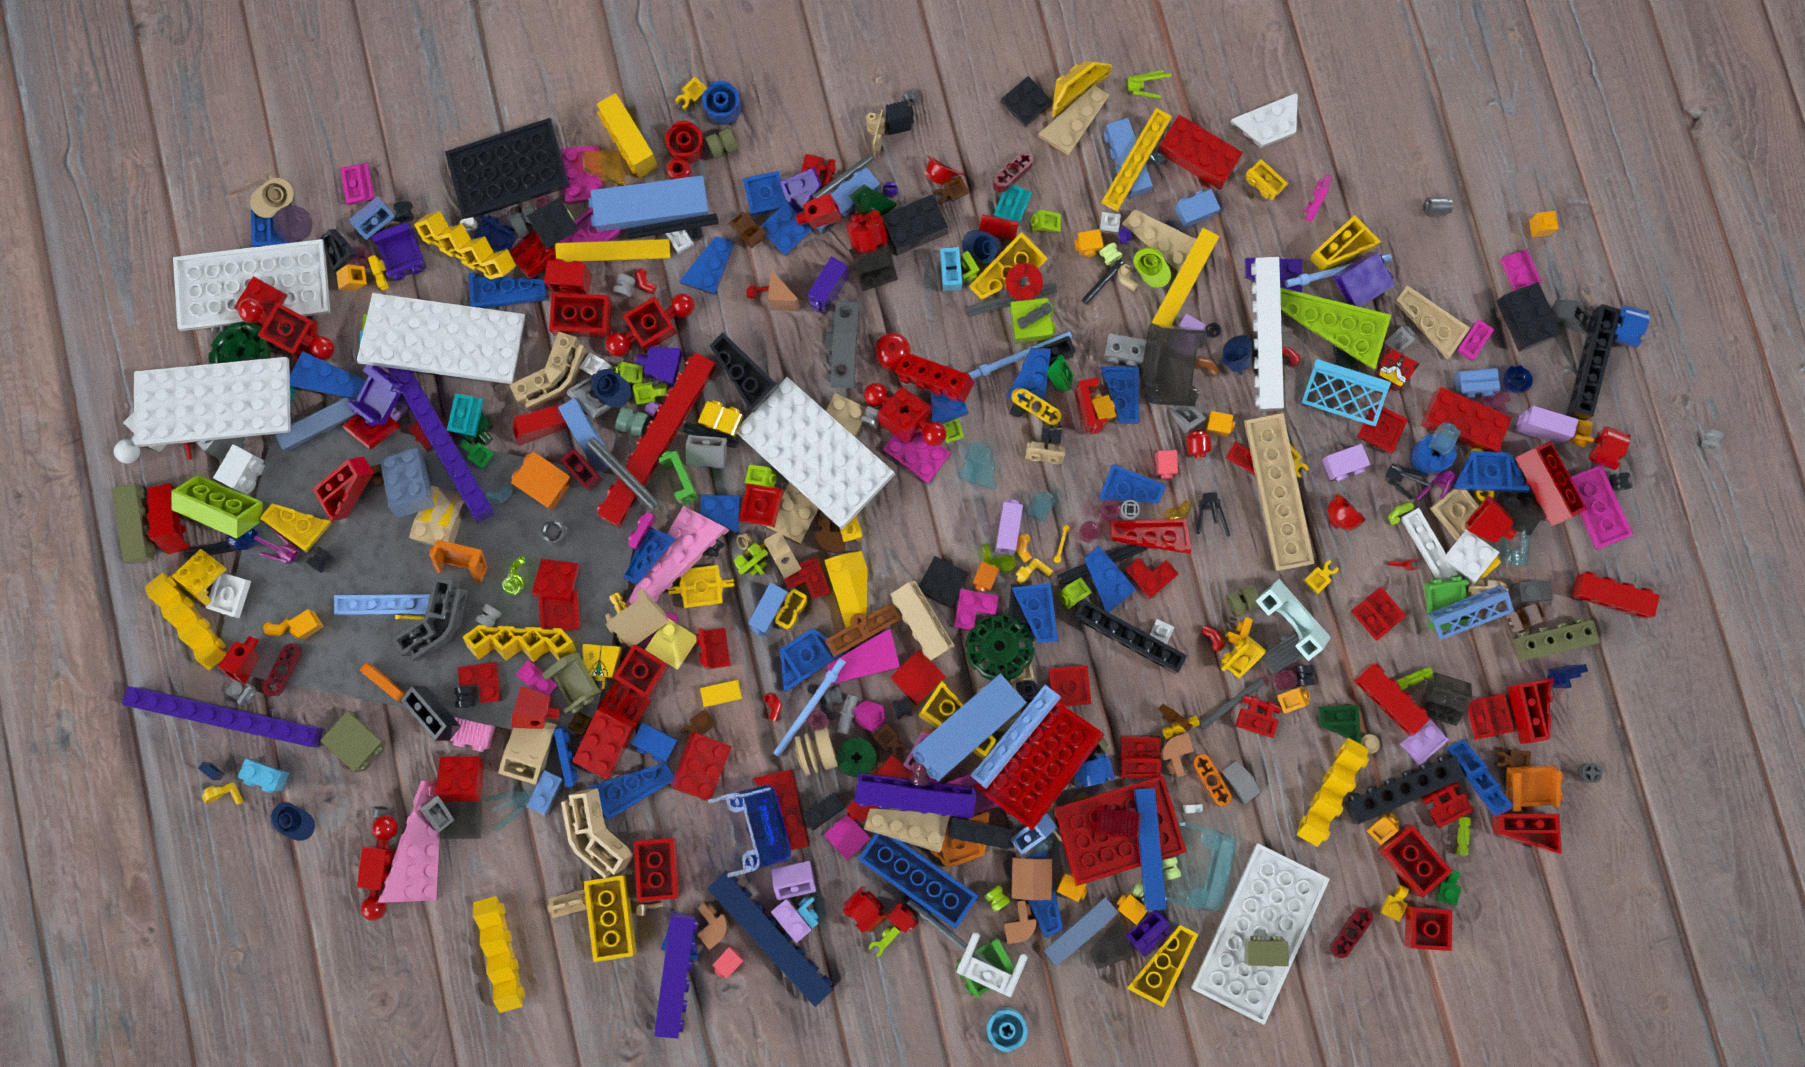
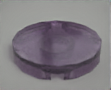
(292, 223)

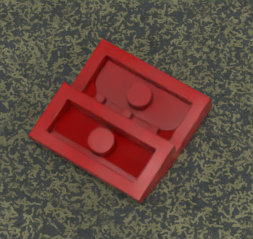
(532, 255)
(1378, 613)
(917, 677)
(625, 701)
(1490, 716)
(1140, 756)

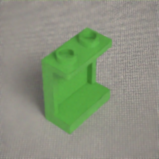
(689, 493)
(1443, 593)
(995, 955)

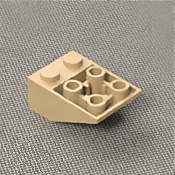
(527, 753)

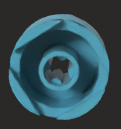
(1011, 1039)

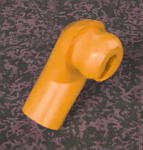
(1021, 547)
(275, 629)

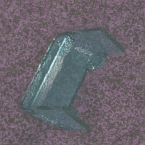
(1223, 854)

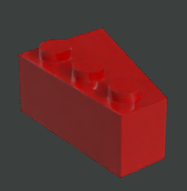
(343, 487)
(165, 523)

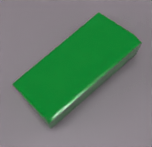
(1061, 374)

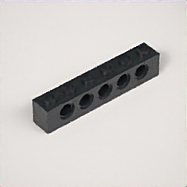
(1593, 362)
(1129, 636)
(1450, 774)

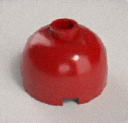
(891, 350)
(1344, 514)

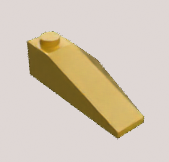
(849, 581)

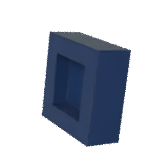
(211, 771)

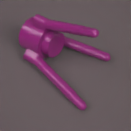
(1446, 482)
(286, 553)

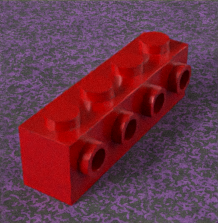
(935, 377)
(1615, 595)
(1391, 699)

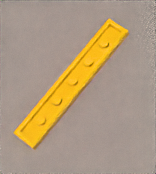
(1136, 159)
(613, 250)
(1186, 277)

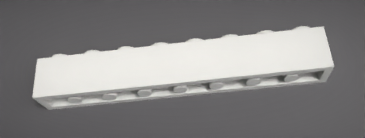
(1268, 334)

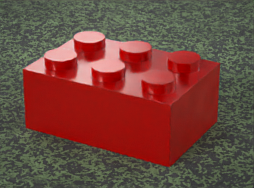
(580, 315)
(605, 742)
(700, 766)
(1414, 860)
(656, 869)

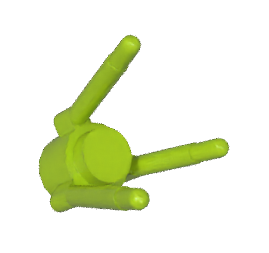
(1136, 82)

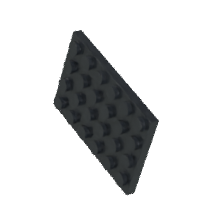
(507, 169)

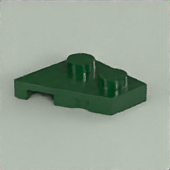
(868, 200)
(1341, 720)

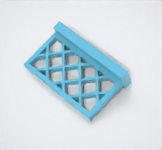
(1350, 376)

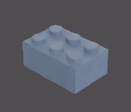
(406, 483)

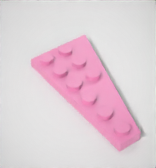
(693, 536)
(416, 856)

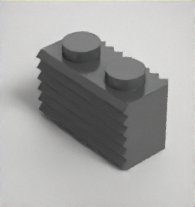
(1281, 654)

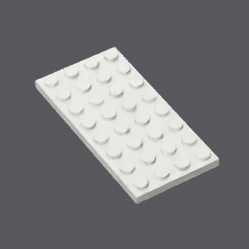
(214, 281)
(441, 338)
(211, 402)
(815, 453)
(1269, 900)

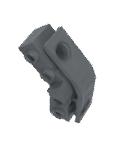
(843, 344)
(441, 618)

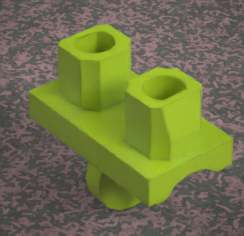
(743, 565)

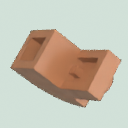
(1172, 749)
(717, 926)
(1021, 929)

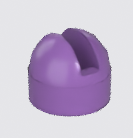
(651, 409)

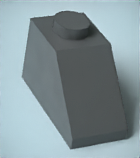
(1571, 315)
(1532, 592)

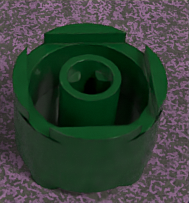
(848, 750)

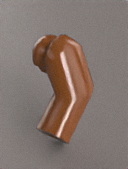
(1207, 363)

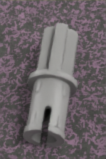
(847, 714)

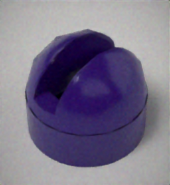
(890, 193)

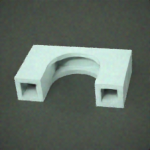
(1310, 633)

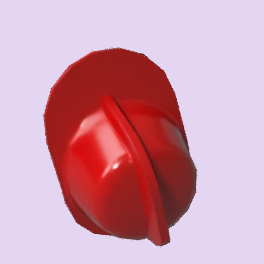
(939, 172)

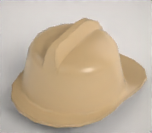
(271, 197)

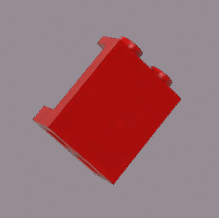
(1083, 392)

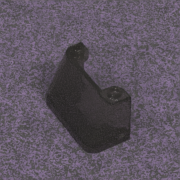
(1170, 364)

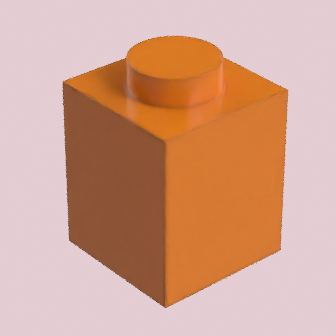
(985, 577)

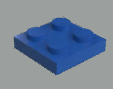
(764, 193)
(784, 229)

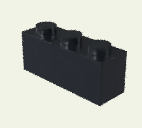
(430, 713)
(979, 833)

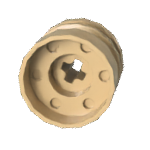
(816, 751)

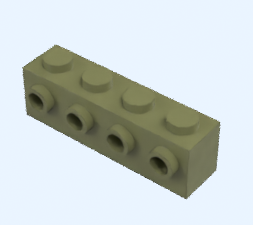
(133, 523)
(1556, 640)

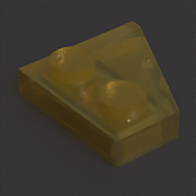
(604, 165)

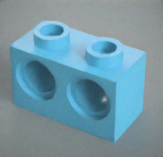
(951, 269)

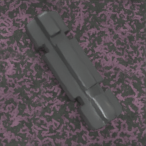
(1034, 315)

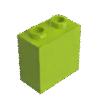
(1037, 331)

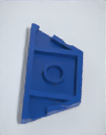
(1491, 473)
(805, 657)

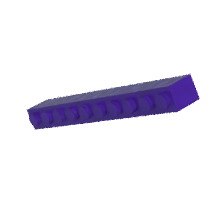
(443, 445)
(223, 716)

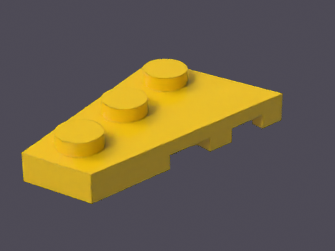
(295, 526)

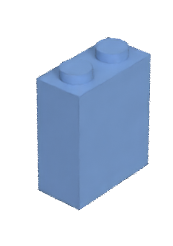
(767, 609)

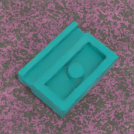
(1013, 204)
(465, 415)

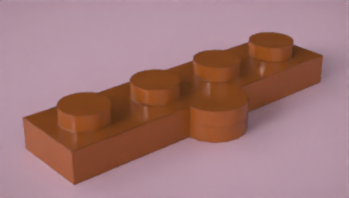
(862, 628)

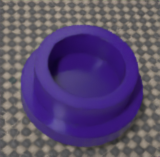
(1124, 235)

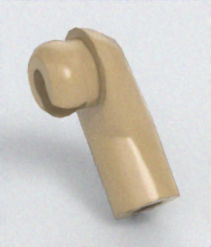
(1124, 277)

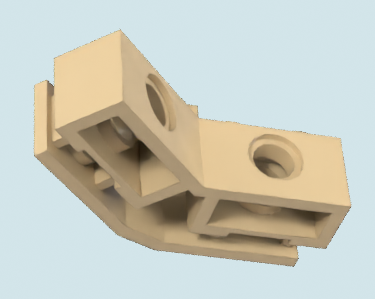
(543, 382)
(601, 840)

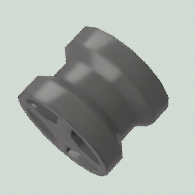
(833, 695)
(1594, 772)

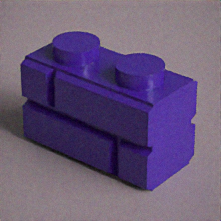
(1149, 933)

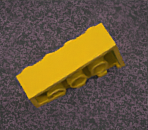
(941, 707)
(1162, 970)

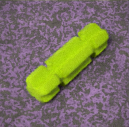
(1414, 678)
(1463, 836)

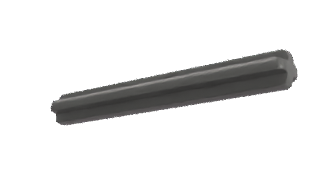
(1005, 301)
(623, 473)

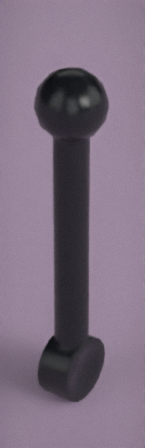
(830, 716)

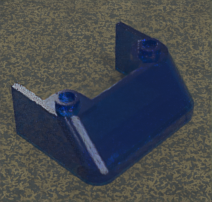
(764, 827)

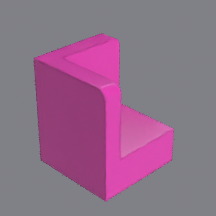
(869, 715)

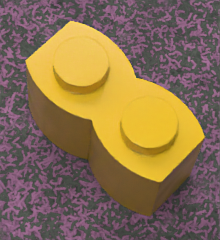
(720, 418)
(788, 614)

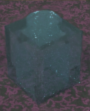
(1444, 438)
(1042, 506)

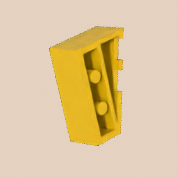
(1345, 244)

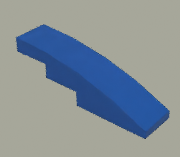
(1479, 778)

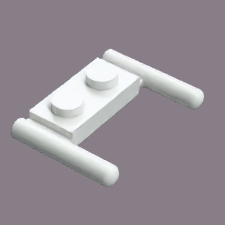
(987, 974)

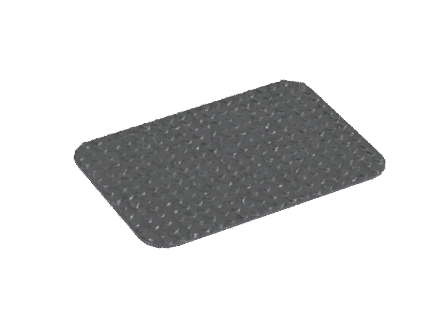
(380, 559)

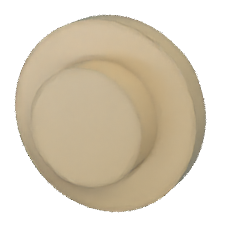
(1370, 742)

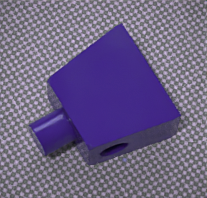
(661, 364)

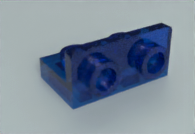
(498, 236)
(1563, 674)

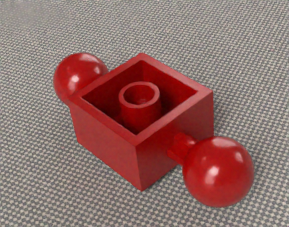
(252, 311)
(638, 319)
(905, 415)
(376, 866)

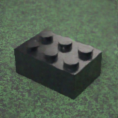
(915, 224)
(1528, 317)

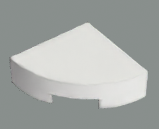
(470, 224)
(1193, 808)

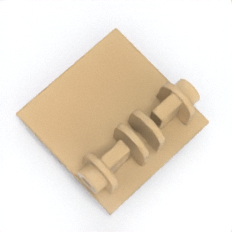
(877, 127)

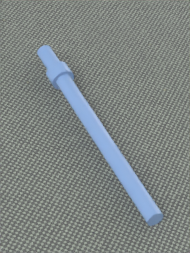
(1304, 279)
(985, 369)
(831, 676)

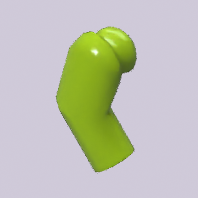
(1400, 509)

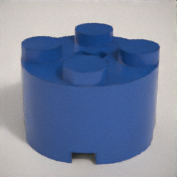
(721, 113)
(1631, 325)
(1425, 462)
(1095, 771)

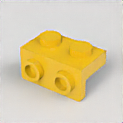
(1265, 180)
(1243, 657)

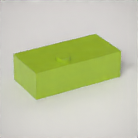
(217, 506)

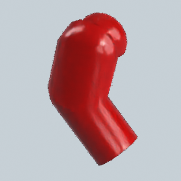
(641, 280)
(1292, 355)
(1217, 639)
(775, 705)

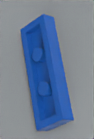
(566, 756)

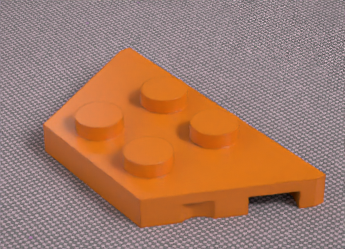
(960, 851)

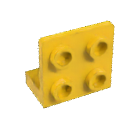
(198, 575)

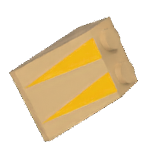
(441, 520)

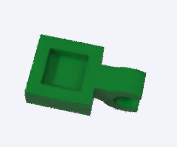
(479, 454)
(1448, 891)

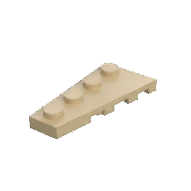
(1072, 124)

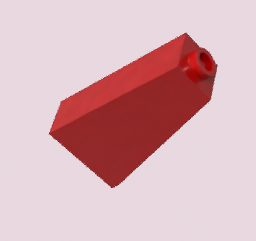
(538, 424)
(891, 768)

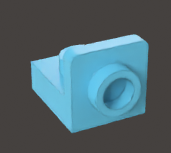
(809, 916)

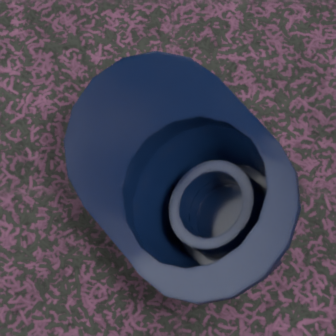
(981, 246)
(1238, 353)
(611, 388)
(292, 821)

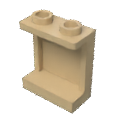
(637, 620)

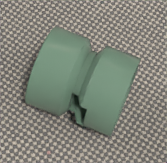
(632, 422)

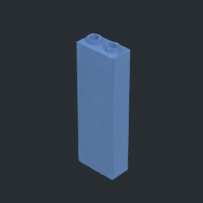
(648, 203)
(968, 728)

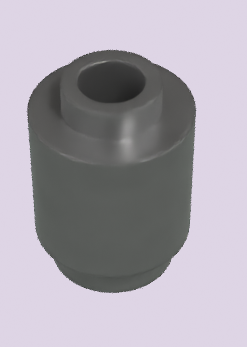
(1437, 206)

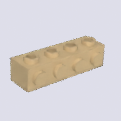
(922, 620)

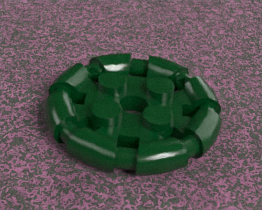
(231, 348)
(1004, 657)

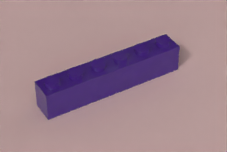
(905, 796)
(674, 975)

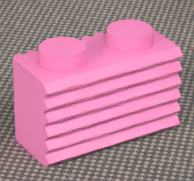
(473, 734)

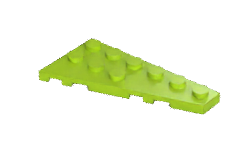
(1347, 326)

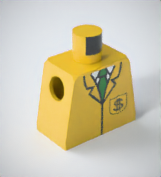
(601, 662)

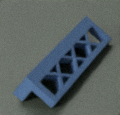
(1471, 605)

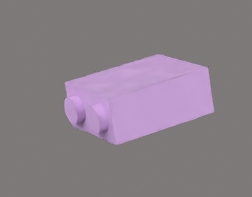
(1546, 425)
(1009, 527)

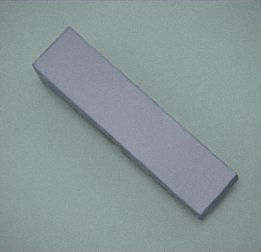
(317, 423)

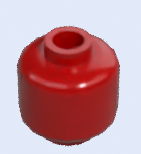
(677, 165)
(1198, 443)

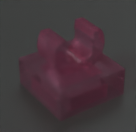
(1497, 402)

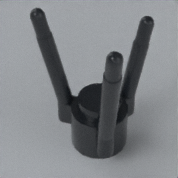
(1397, 472)
(1211, 502)

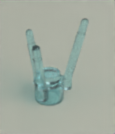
(1519, 557)
(519, 799)

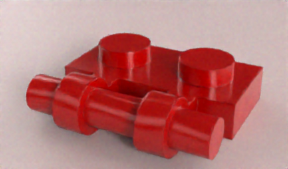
(816, 162)
(1256, 722)
(1449, 810)

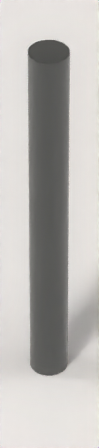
(846, 175)
(1231, 703)

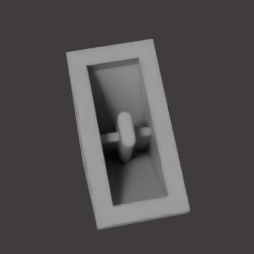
(1187, 417)
(1241, 781)
(437, 814)

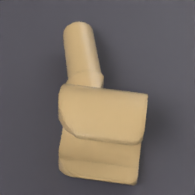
(641, 909)

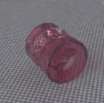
(1091, 529)
(1289, 680)
(919, 774)

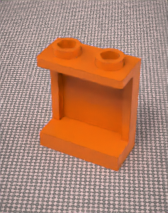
(541, 480)
(459, 556)
(1534, 786)

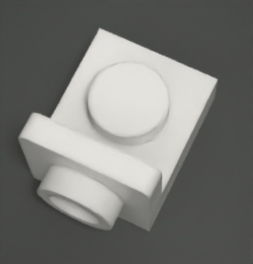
(594, 364)

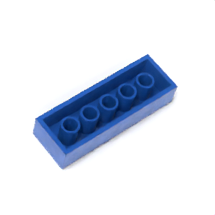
(919, 878)

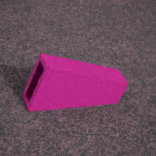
(868, 659)

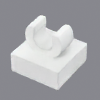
(1110, 223)
(1161, 631)

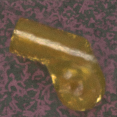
(1179, 513)

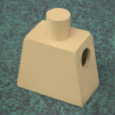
(779, 549)

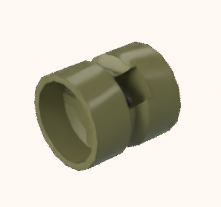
(721, 143)
(1248, 595)

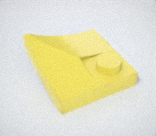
(672, 644)

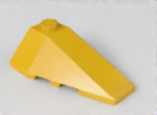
(993, 278)

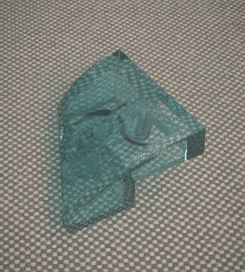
(978, 466)

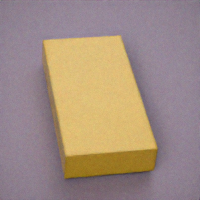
(721, 693)

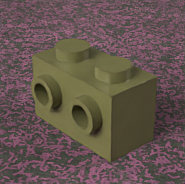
(1266, 952)

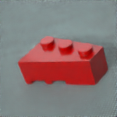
(1532, 709)
(1530, 829)

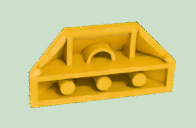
(1077, 82)

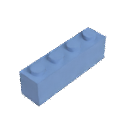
(1121, 141)
(842, 197)

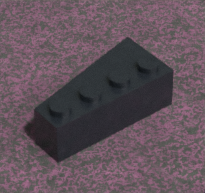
(745, 374)

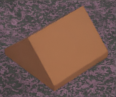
(780, 295)
(1031, 879)

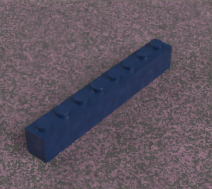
(771, 938)

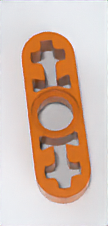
(383, 681)
(1224, 790)

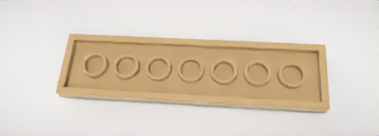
(1279, 492)
(796, 510)

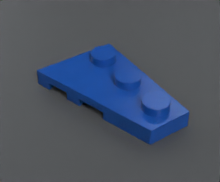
(648, 553)

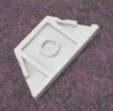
(1269, 122)

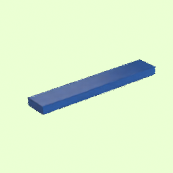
(1150, 850)

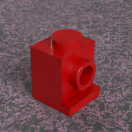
(902, 918)

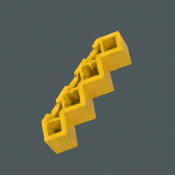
(457, 243)
(190, 625)
(511, 640)
(1336, 784)
(500, 959)

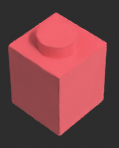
(1166, 464)
(727, 963)

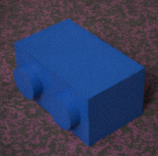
(655, 742)

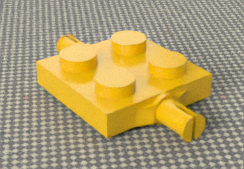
(702, 587)

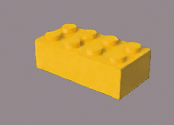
(626, 136)
(610, 918)

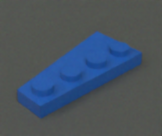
(504, 291)
(322, 377)
(625, 791)
(1046, 911)

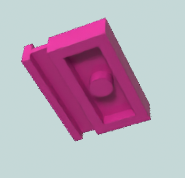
(357, 183)
(1520, 270)

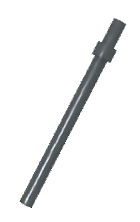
(925, 914)

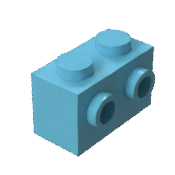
(264, 775)

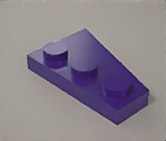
(1288, 269)

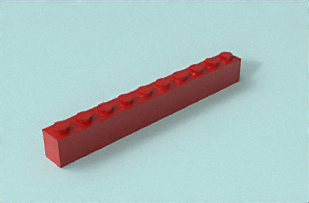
(658, 437)

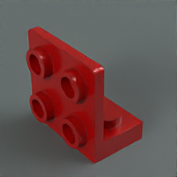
(714, 648)

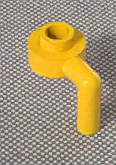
(1025, 572)
(214, 793)

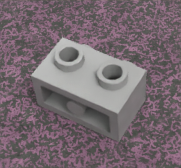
(1124, 350)
(706, 451)

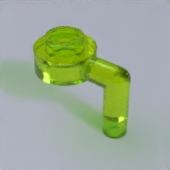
(1004, 562)
(513, 578)

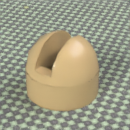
(744, 541)

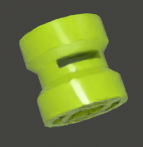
(996, 897)

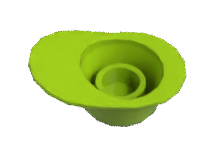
(1152, 267)

